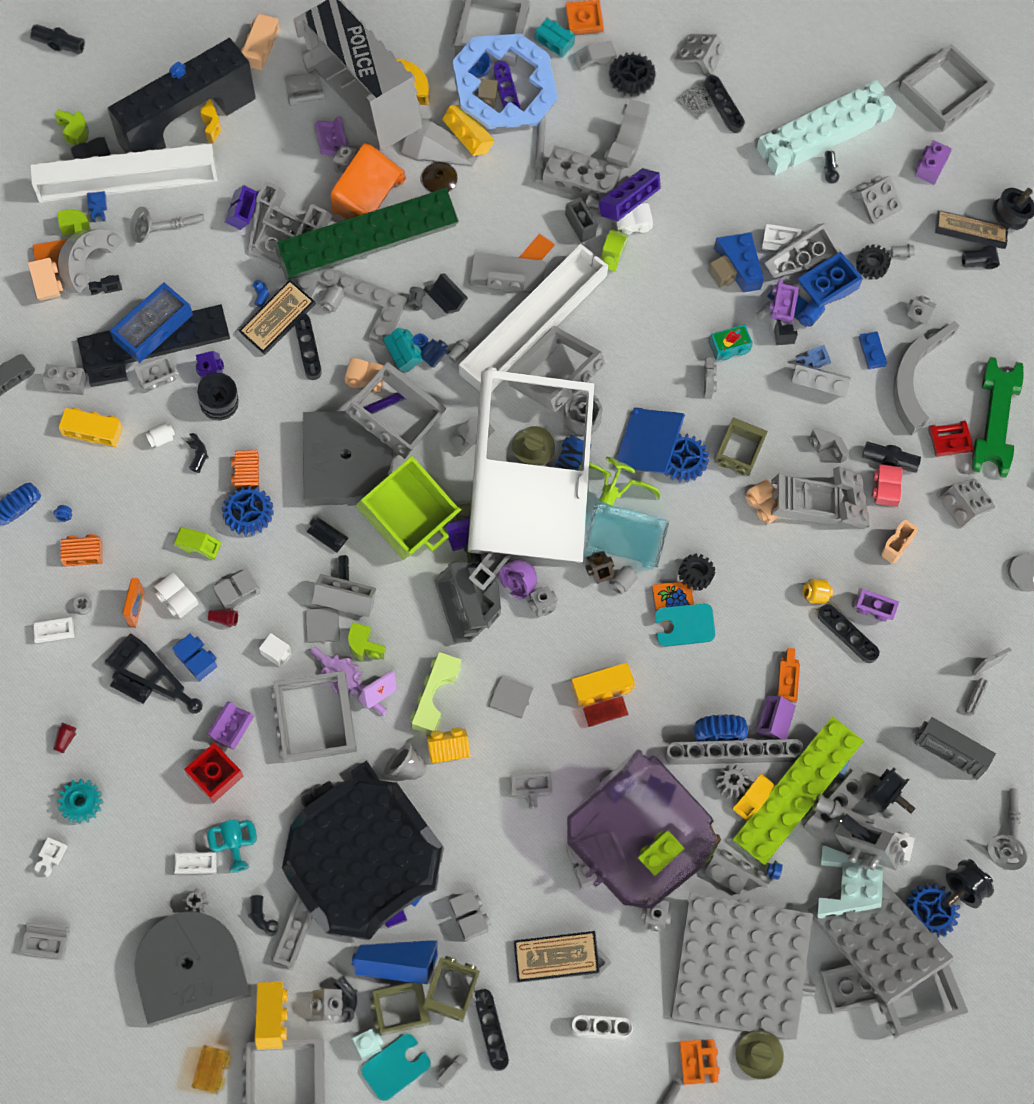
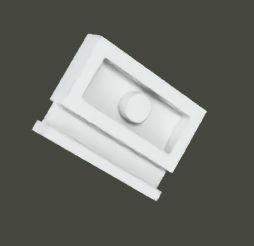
(778, 237)

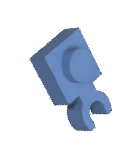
(816, 357)

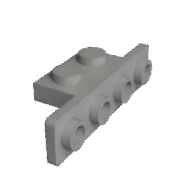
(732, 872)

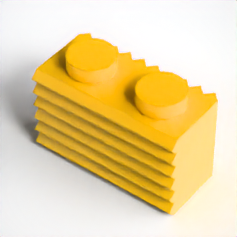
(448, 745)

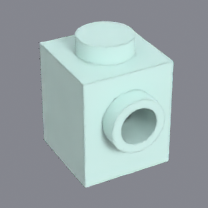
(368, 1044)

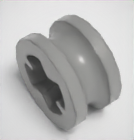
(76, 605)

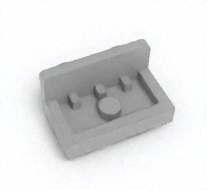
(156, 372)

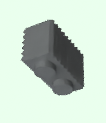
(581, 219)

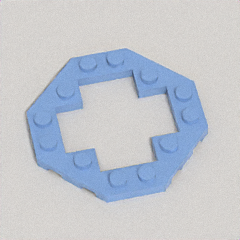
(511, 115)

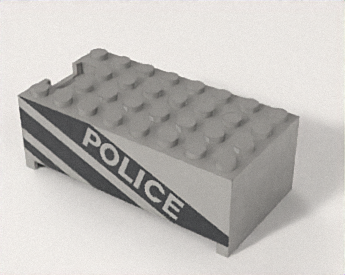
(360, 71)

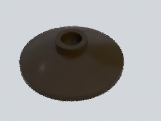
(446, 180)

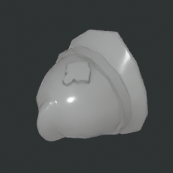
(406, 764)

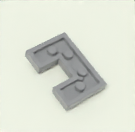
(855, 511)

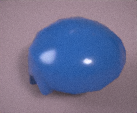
(481, 67)

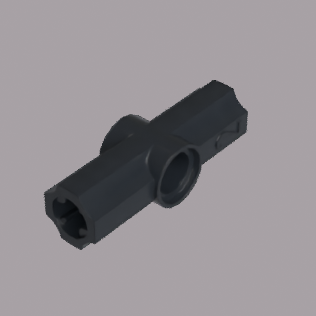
(57, 39)
(891, 456)

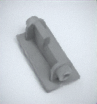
(461, 984)

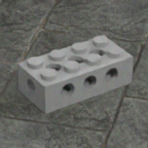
(580, 174)

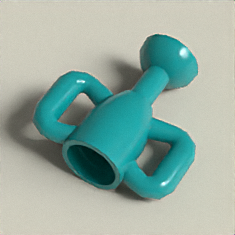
(232, 839)

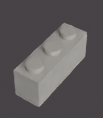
(821, 379)
(344, 595)

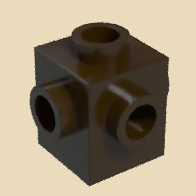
(600, 567)

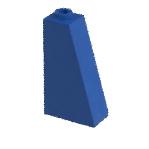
(397, 961)

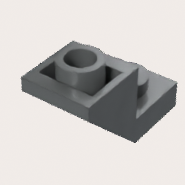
(492, 598)

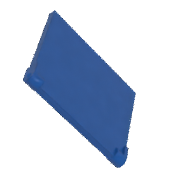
(650, 440)

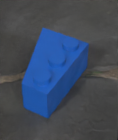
(744, 258)

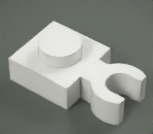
(51, 853)

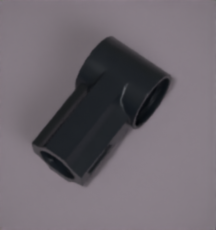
(986, 257)

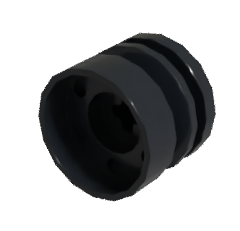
(211, 389)

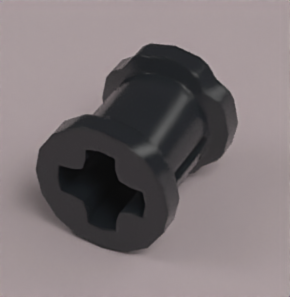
(473, 559)

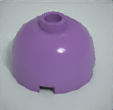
(519, 578)

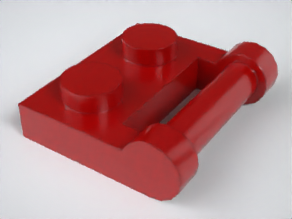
(951, 443)

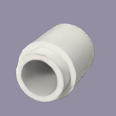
(160, 435)

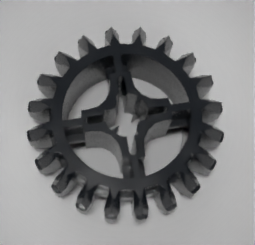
(635, 69)

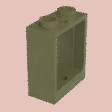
(747, 431)
(375, 1005)
(441, 1008)

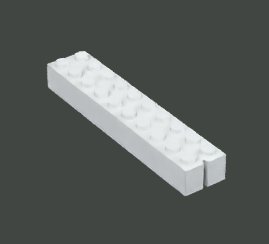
(124, 172)
(535, 315)

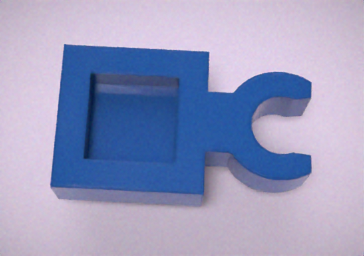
(97, 204)

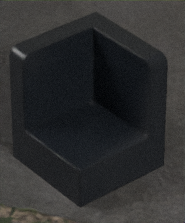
(784, 334)

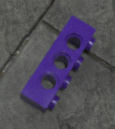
(630, 194)

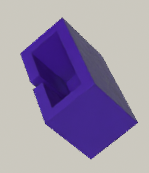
(241, 207)

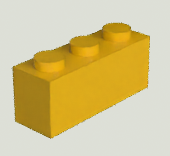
(468, 130)
(90, 427)
(603, 684)
(271, 1015)

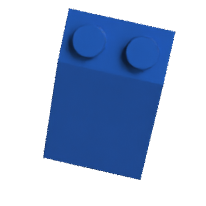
(831, 280)

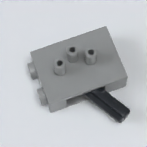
(869, 844)

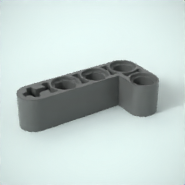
(14, 372)

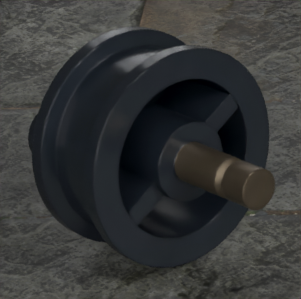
(1014, 208)
(889, 791)
(969, 884)

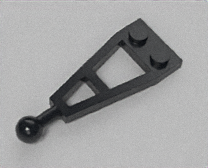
(129, 651)

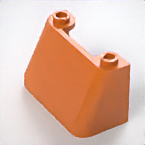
(365, 183)

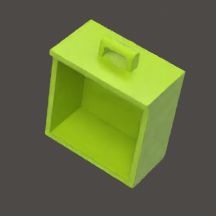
(408, 509)

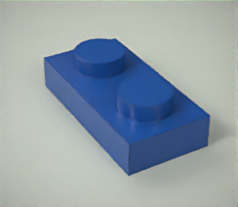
(872, 350)

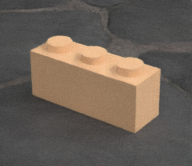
(260, 40)

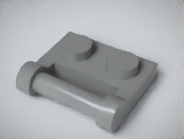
(304, 84)

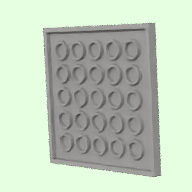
(742, 966)

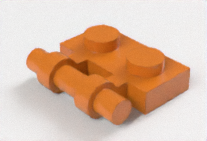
(692, 1062)

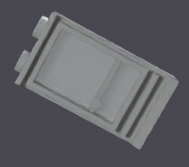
(807, 499)

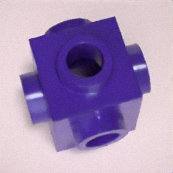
(209, 363)

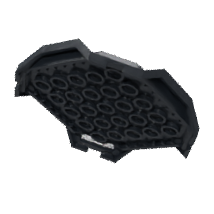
(361, 856)

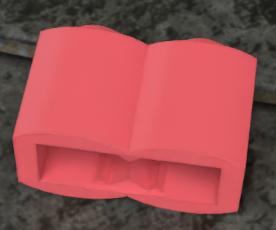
(888, 485)

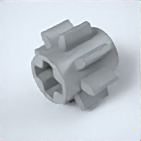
(199, 905)

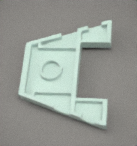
(859, 888)

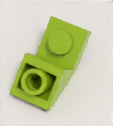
(193, 540)

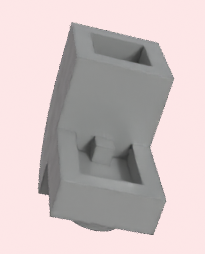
(466, 435)

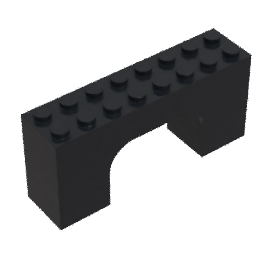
(215, 74)

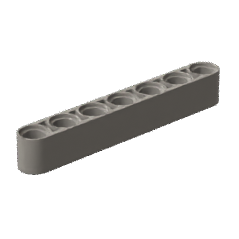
(742, 747)

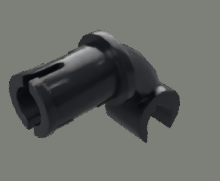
(200, 453)
(257, 916)
(350, 996)

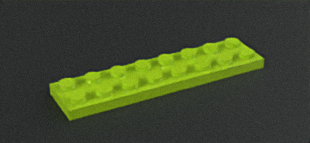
(798, 790)

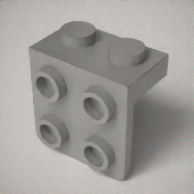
(701, 49)
(879, 198)
(967, 501)

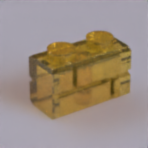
(211, 1070)

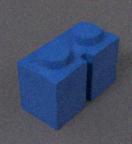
(194, 657)

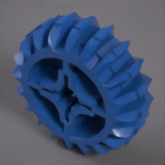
(698, 458)
(18, 502)
(235, 503)
(721, 728)
(939, 914)

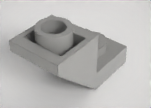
(592, 53)
(824, 440)

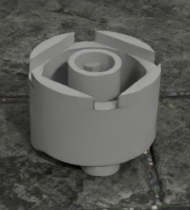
(574, 416)

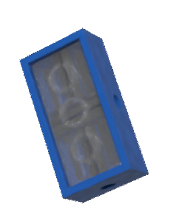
(151, 322)

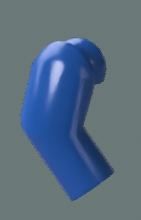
(262, 293)

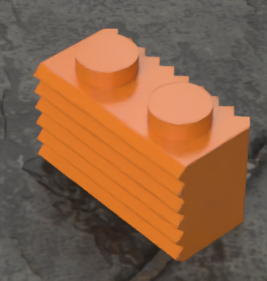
(246, 469)
(81, 550)

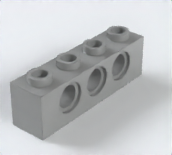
(862, 784)

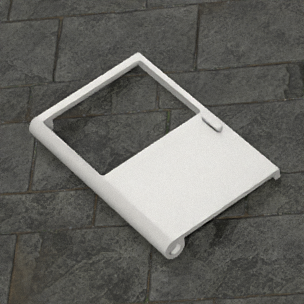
(525, 505)

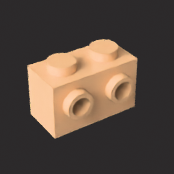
(45, 279)

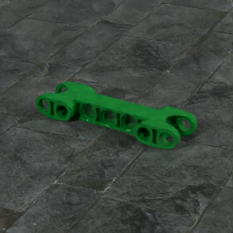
(993, 445)

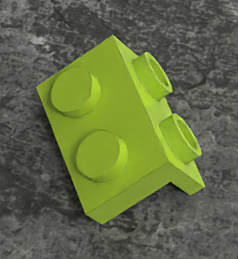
(661, 852)

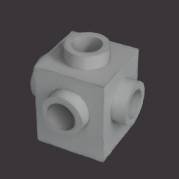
(344, 157)
(926, 306)
(541, 606)
(654, 923)
(327, 1003)

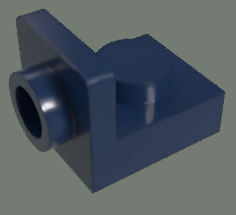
(434, 352)

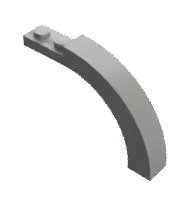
(904, 396)
(488, 569)

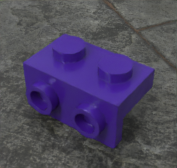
(458, 533)

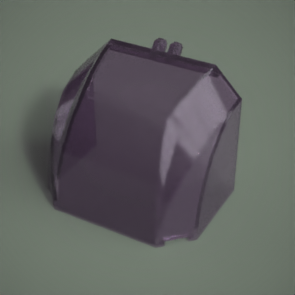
(626, 816)

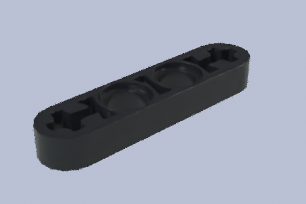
(727, 102)
(308, 346)
(850, 631)
(488, 1030)

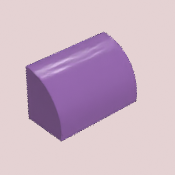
(776, 718)

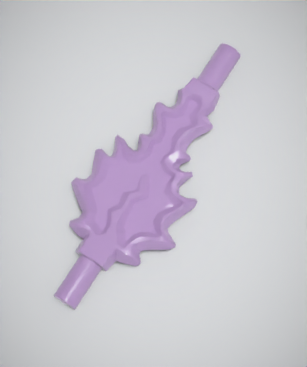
(334, 665)

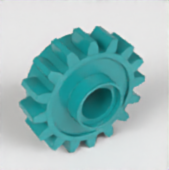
(75, 792)

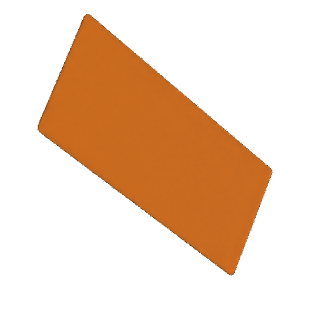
(538, 248)

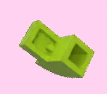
(75, 127)
(72, 221)
(613, 248)
(359, 643)

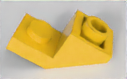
(210, 118)
(754, 797)

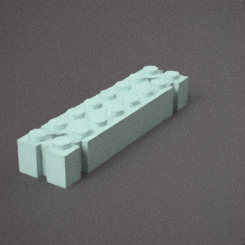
(825, 127)

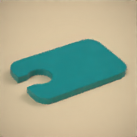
(690, 624)
(390, 1069)

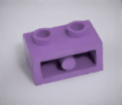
(933, 162)
(873, 603)

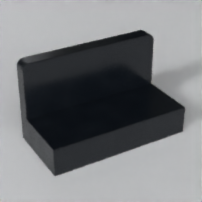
(446, 294)

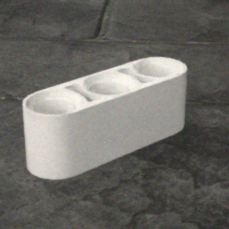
(592, 1032)

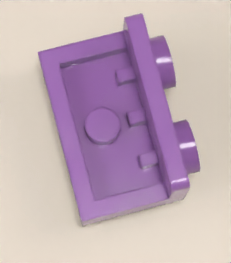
(330, 136)
(784, 302)
(230, 725)

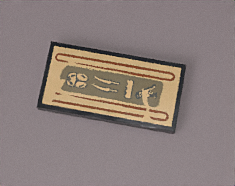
(971, 229)
(277, 317)
(556, 956)

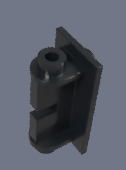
(327, 534)
(130, 688)

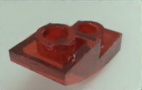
(605, 711)

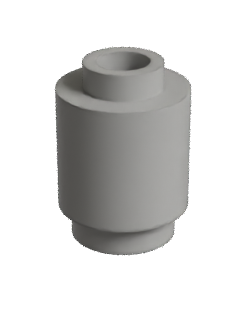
(332, 298)
(624, 579)

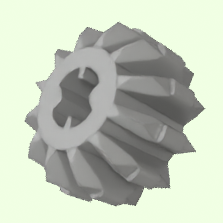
(738, 788)

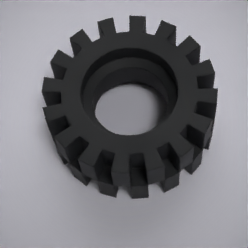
(877, 253)
(692, 579)

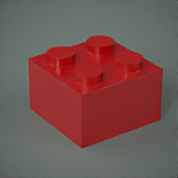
(213, 772)

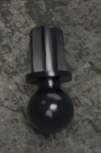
(832, 175)
(309, 797)

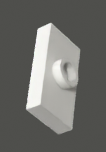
(53, 630)
(195, 863)

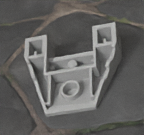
(275, 224)

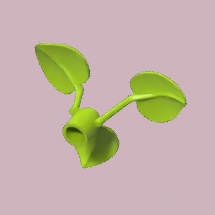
(611, 492)

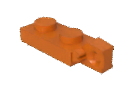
(789, 676)

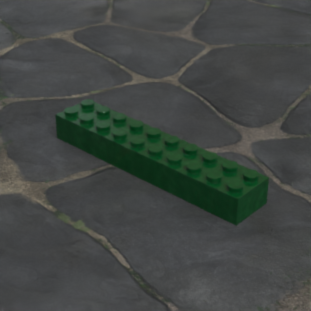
(366, 234)

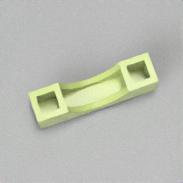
(444, 671)

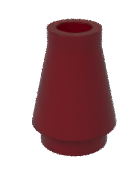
(225, 617)
(64, 736)

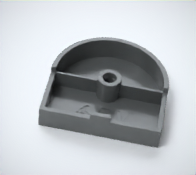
(330, 477)
(167, 986)

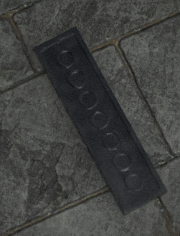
(202, 328)

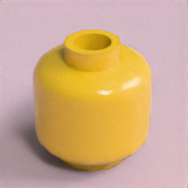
(817, 591)

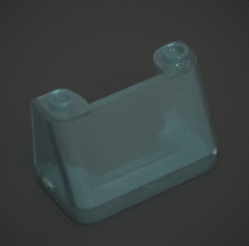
(626, 534)

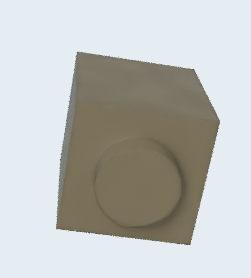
(488, 92)
(722, 271)

